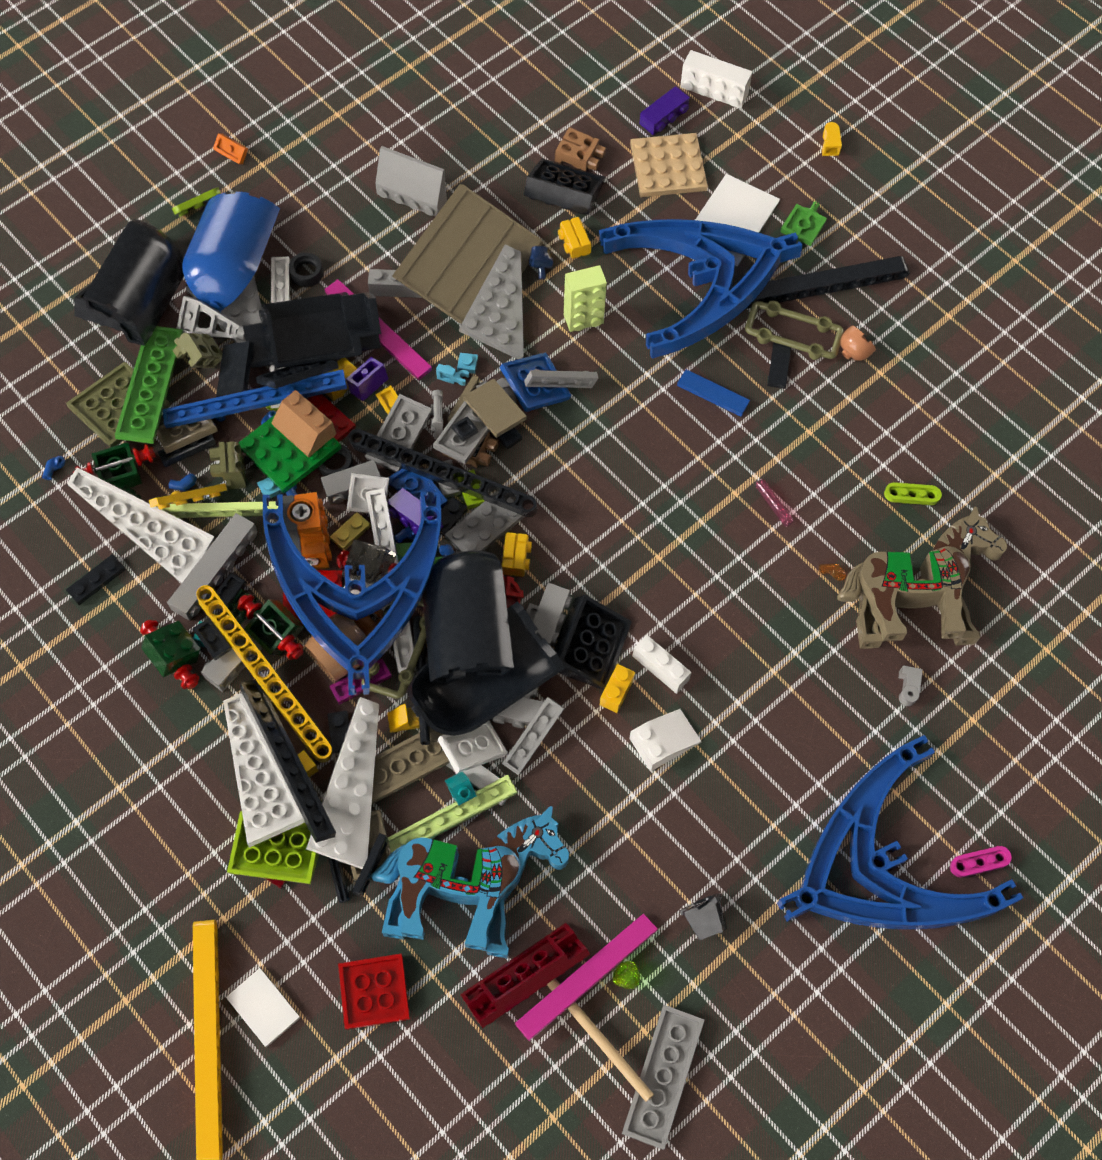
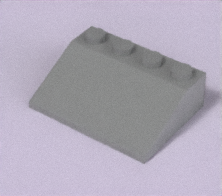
(410, 182)

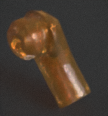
(834, 570)

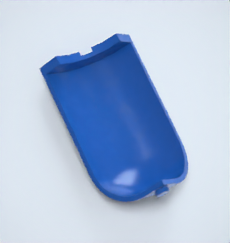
(228, 247)

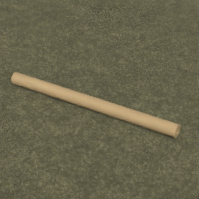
(607, 1048)

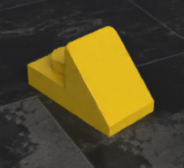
(402, 719)

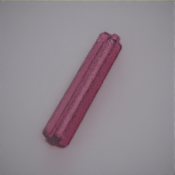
(774, 502)

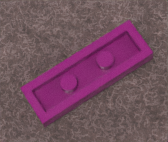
(340, 688)

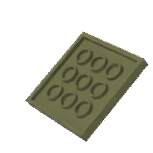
(103, 402)

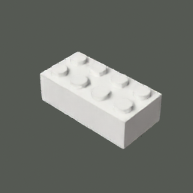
(716, 79)

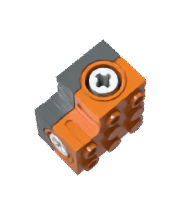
(307, 527)

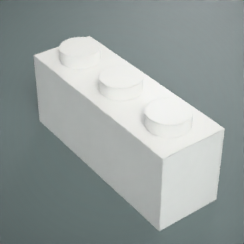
(661, 664)

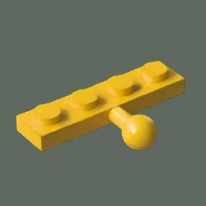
(181, 497)

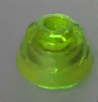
(627, 975)

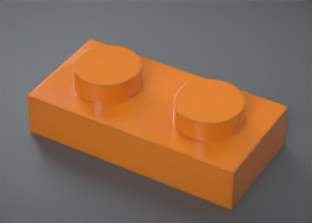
(230, 148)

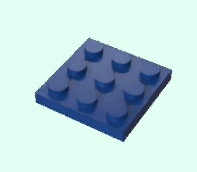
(532, 397)

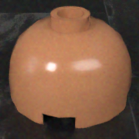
(856, 345)

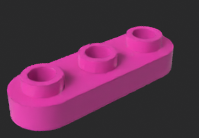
(988, 859)

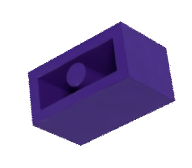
(367, 378)

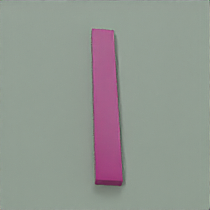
(392, 342)
(585, 977)

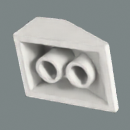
(664, 739)

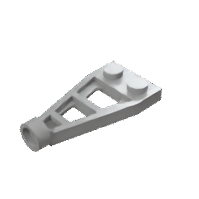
(190, 314)

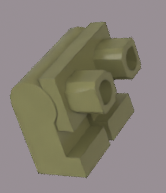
(199, 348)
(231, 464)

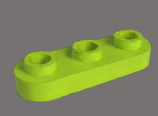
(195, 202)
(920, 492)

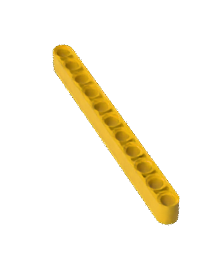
(260, 664)
(207, 1041)

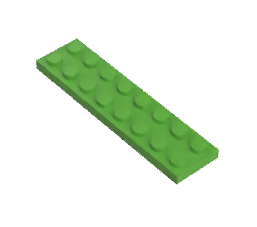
(148, 387)

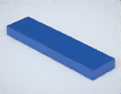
(713, 392)

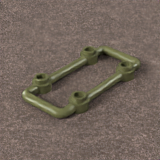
(765, 335)
(405, 675)

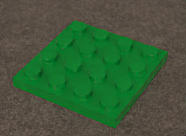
(281, 458)

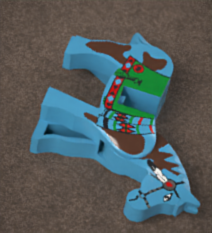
(431, 866)

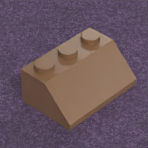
(303, 423)

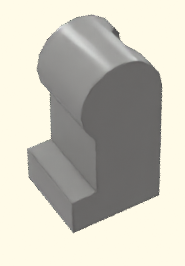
(911, 685)

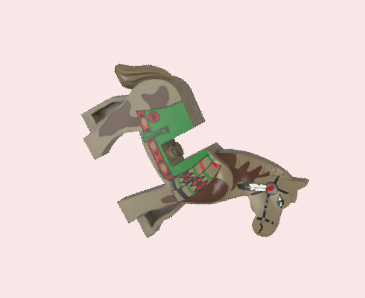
(888, 582)

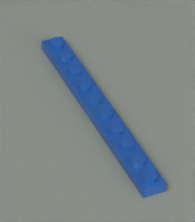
(251, 399)

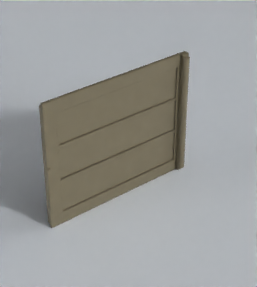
(460, 250)

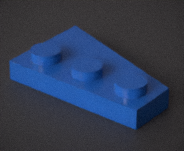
(415, 485)

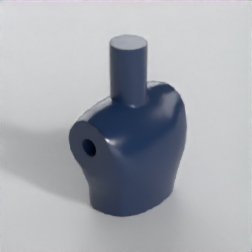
(541, 259)

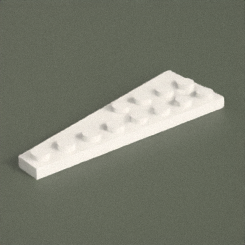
(161, 535)
(351, 789)
(263, 793)

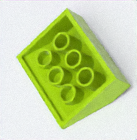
(276, 858)

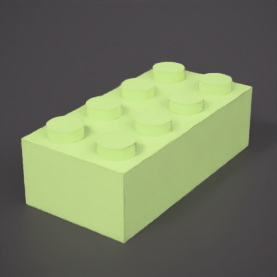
(584, 298)

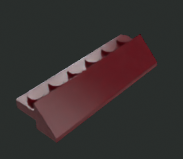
(524, 975)

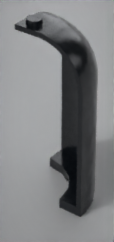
(137, 280)
(466, 617)
(478, 698)

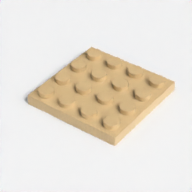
(668, 165)

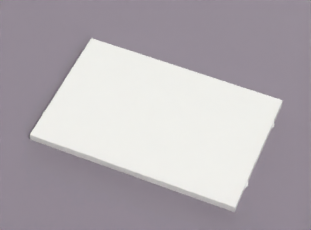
(739, 206)

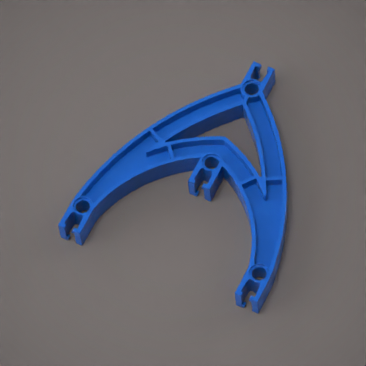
(708, 246)
(308, 587)
(907, 904)

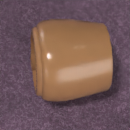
(325, 660)

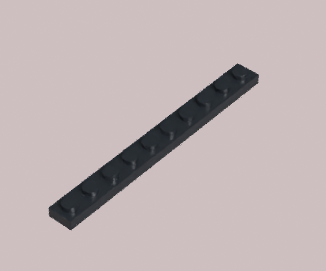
(288, 761)

